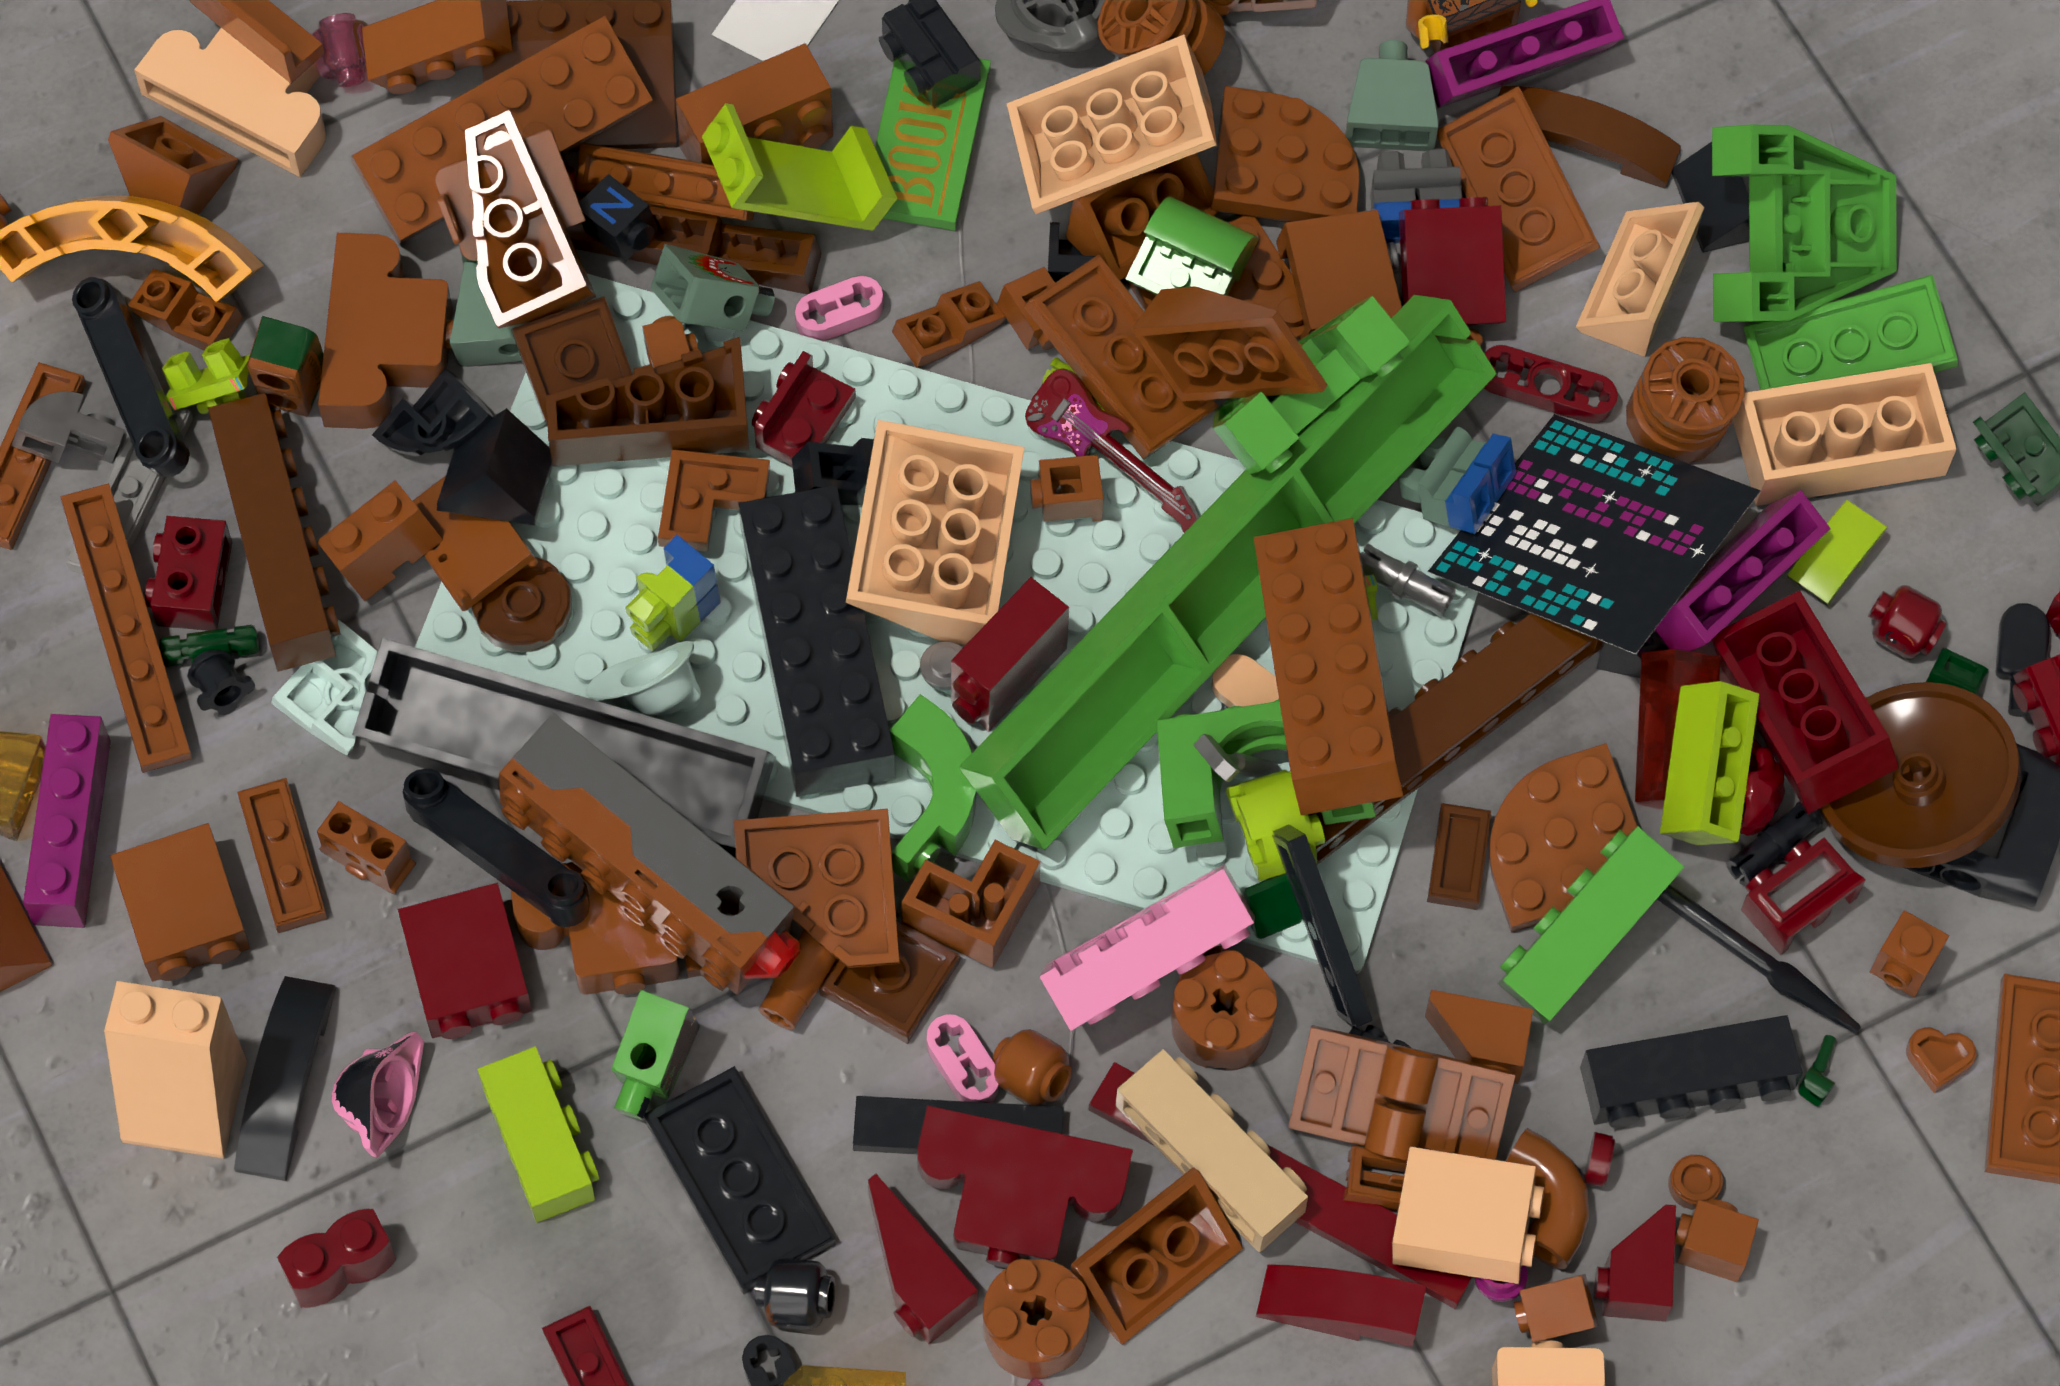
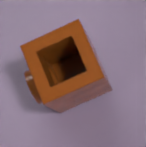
(1909, 953)
(1716, 1239)
(1556, 1308)

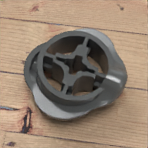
(1050, 24)

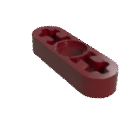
(1564, 373)

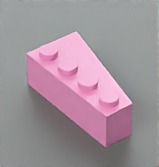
(1147, 947)

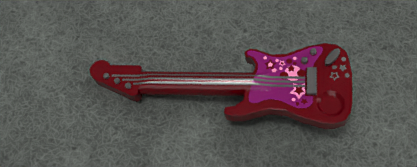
(1068, 414)

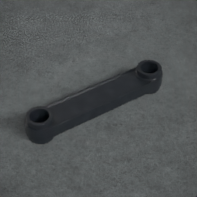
(130, 377)
(496, 847)

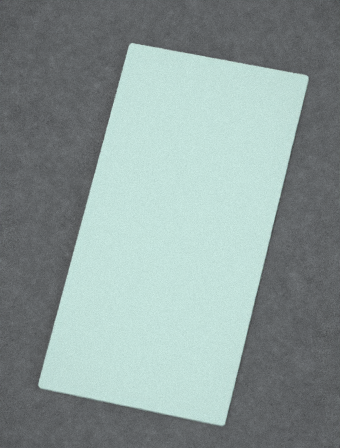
(604, 529)

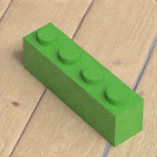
(1590, 924)

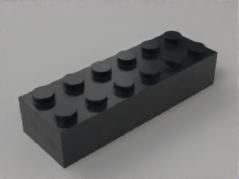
(816, 641)

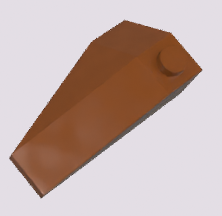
(521, 243)

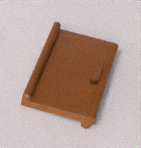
(474, 551)

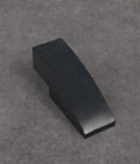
(832, 464)

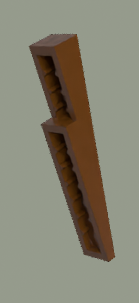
(768, 255)

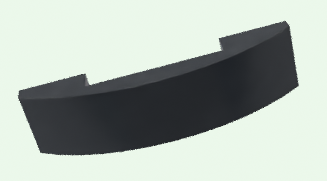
(281, 1077)

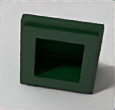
(1957, 671)
(1272, 906)

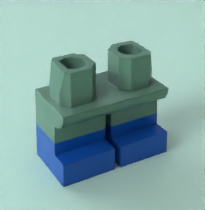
(1460, 479)

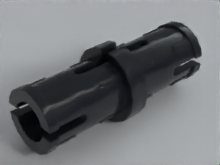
(1773, 843)

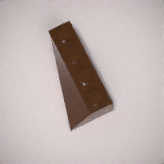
(660, 409)

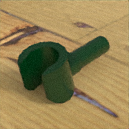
(1815, 1084)

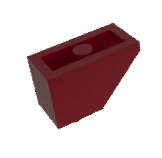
(1641, 1271)

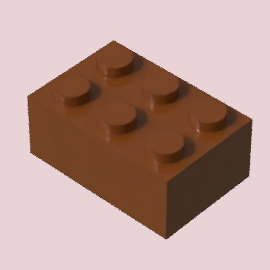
(774, 99)

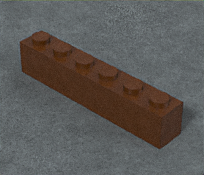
(272, 531)

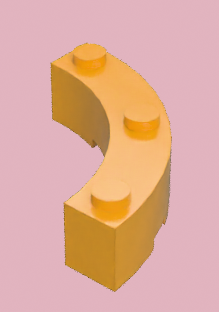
(130, 225)

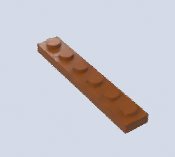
(125, 628)

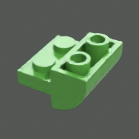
(1190, 250)

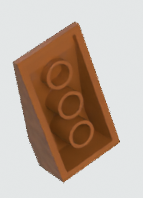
(1223, 347)

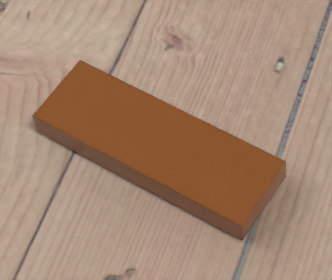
(282, 855)

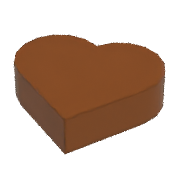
(1940, 1057)

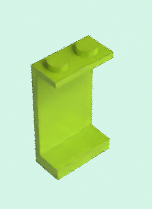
(799, 181)

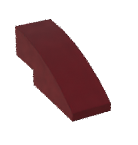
(1342, 1303)

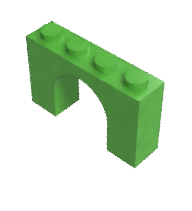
(1194, 788)

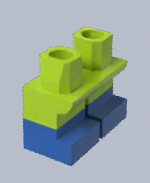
(674, 598)

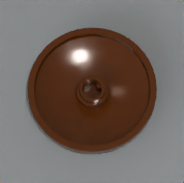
(1951, 783)

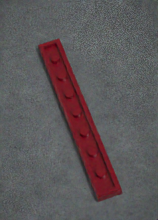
(1354, 1226)

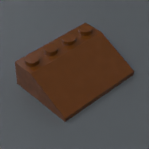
(647, 37)

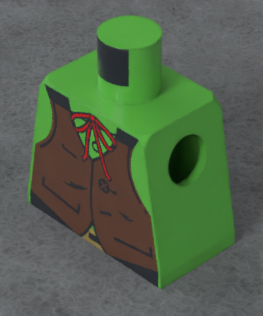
(655, 1031)

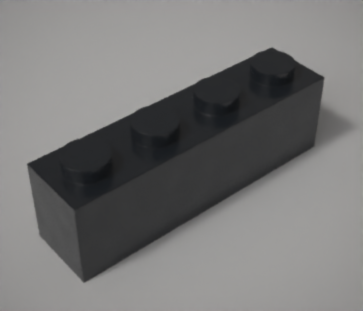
(1691, 1071)

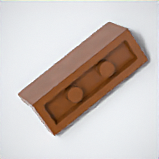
(266, 33)

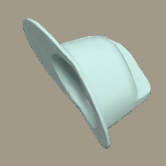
(652, 682)

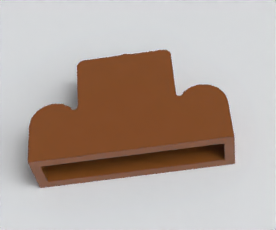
(379, 332)
(606, 946)

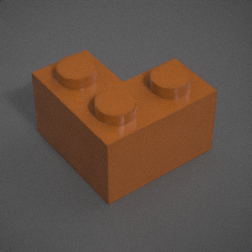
(973, 914)

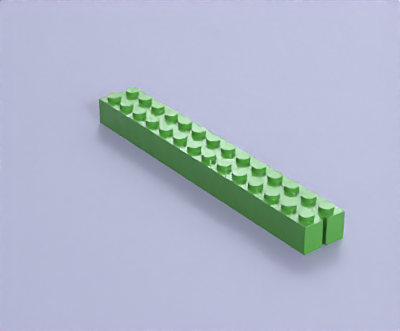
(1207, 586)

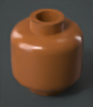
(1032, 1067)

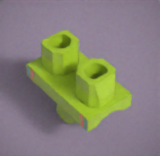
(207, 387)

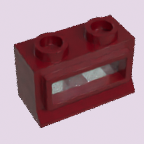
(1800, 892)

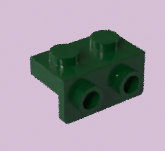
(2025, 446)

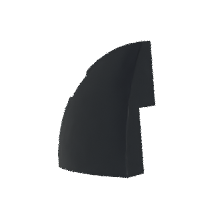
(438, 421)

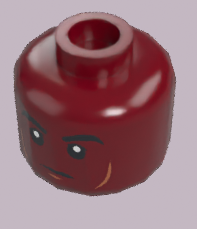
(1907, 621)

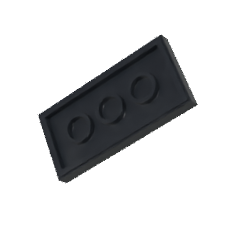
(738, 1177)

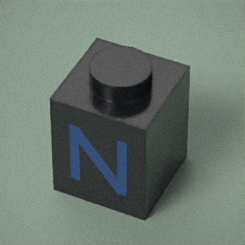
(618, 218)

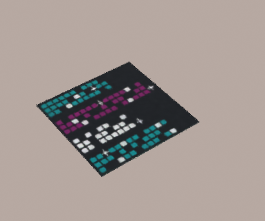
(1596, 533)

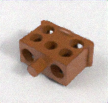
(365, 848)

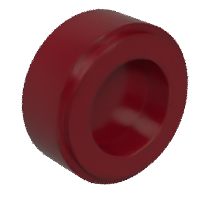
(1599, 1159)

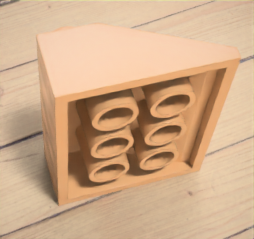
(1112, 123)
(934, 530)

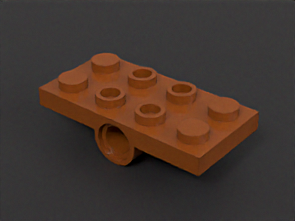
(1398, 1097)

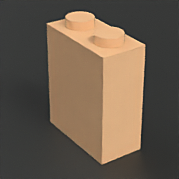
(1466, 1215)

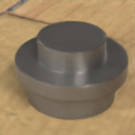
(936, 664)

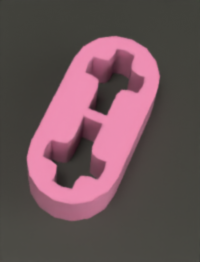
(839, 308)
(972, 1054)

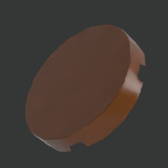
(526, 609)

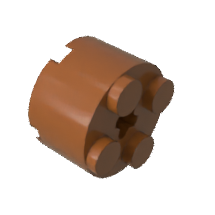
(1222, 1039)
(1029, 1289)

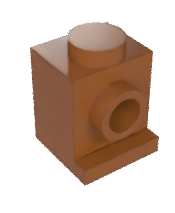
(1012, 303)
(667, 341)
(1075, 477)

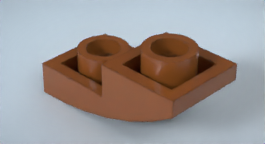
(183, 312)
(950, 325)

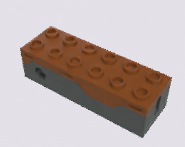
(648, 858)

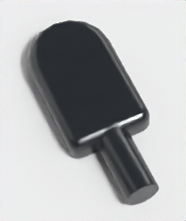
(2021, 643)

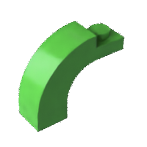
(936, 749)

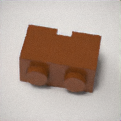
(379, 540)

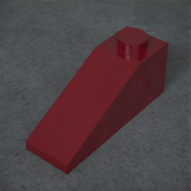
(922, 1277)

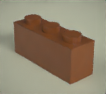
(435, 42)

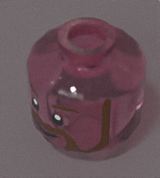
(343, 49)

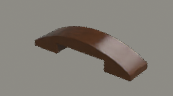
(1604, 133)

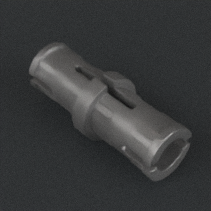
(1407, 580)

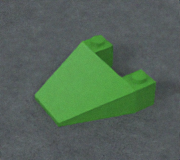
(1815, 223)
(1343, 352)

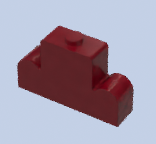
(1018, 1182)

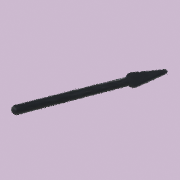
(1779, 974)

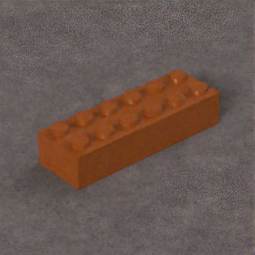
(570, 87)
(1327, 667)

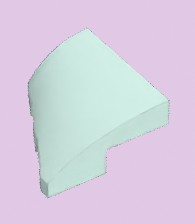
(329, 692)

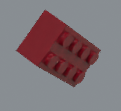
(1806, 702)

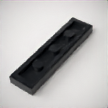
(1321, 925)
(897, 1123)

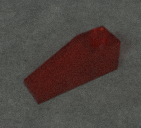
(1660, 686)

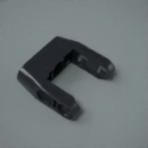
(2026, 847)

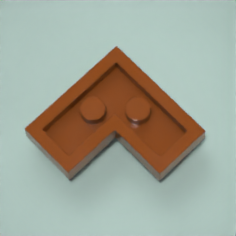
(706, 482)

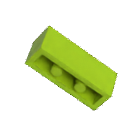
(1709, 763)
(539, 1133)

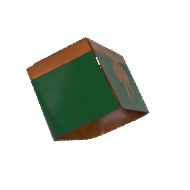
(286, 365)

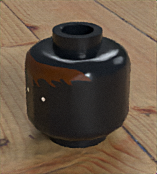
(796, 1293)

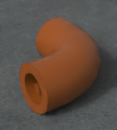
(1564, 1199)

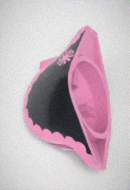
(380, 1091)

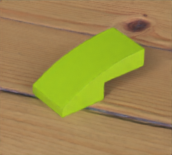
(1838, 552)

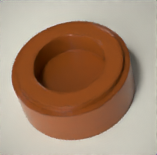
(1694, 1179)

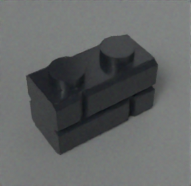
(930, 51)

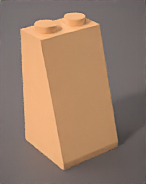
(173, 1068)

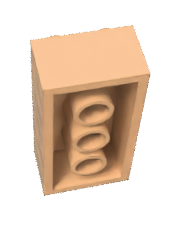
(1845, 433)

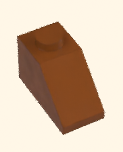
(1481, 1030)

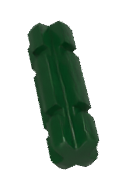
(242, 640)

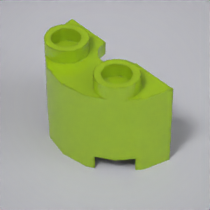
(1264, 807)

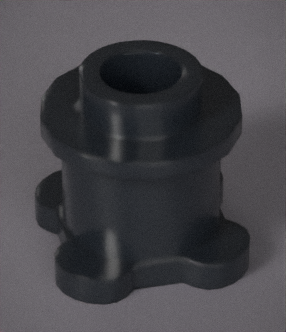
(218, 681)

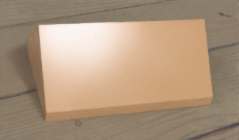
(1640, 275)

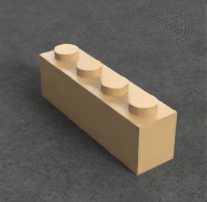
(1201, 1134)

